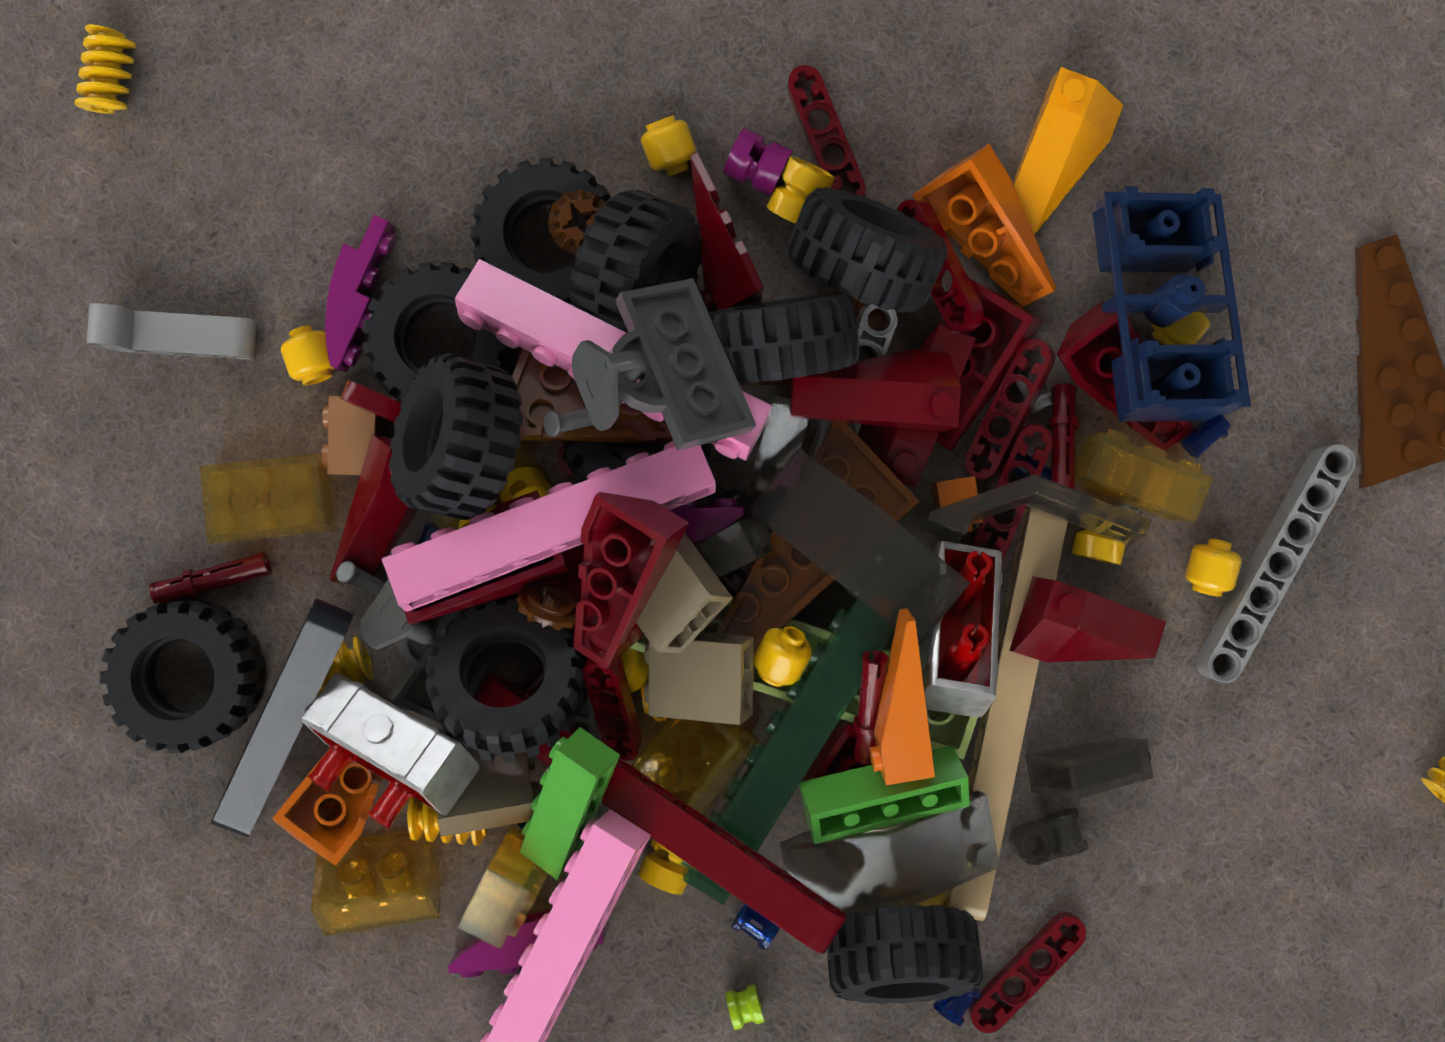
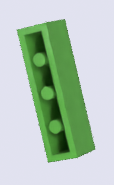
(568, 800)
(862, 801)

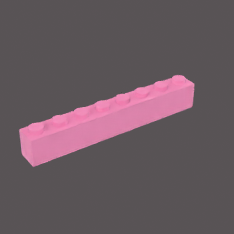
(553, 331)
(538, 527)
(569, 930)

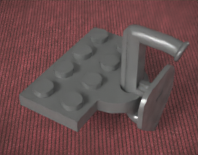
(678, 369)
(387, 624)

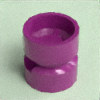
(744, 156)

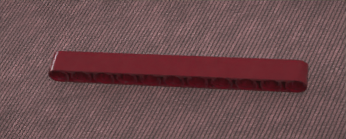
(700, 841)

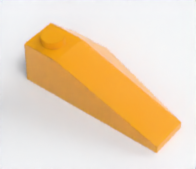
(1065, 140)

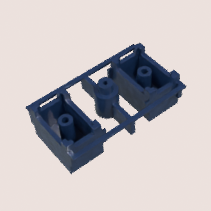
(1169, 235)

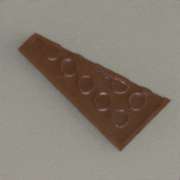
(1396, 369)
(554, 390)
(786, 579)

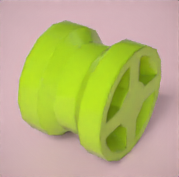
(744, 1007)

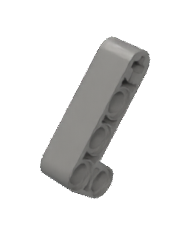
(170, 333)

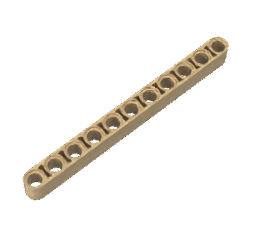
(1005, 721)

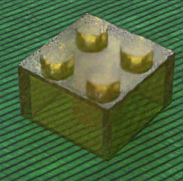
(503, 893)

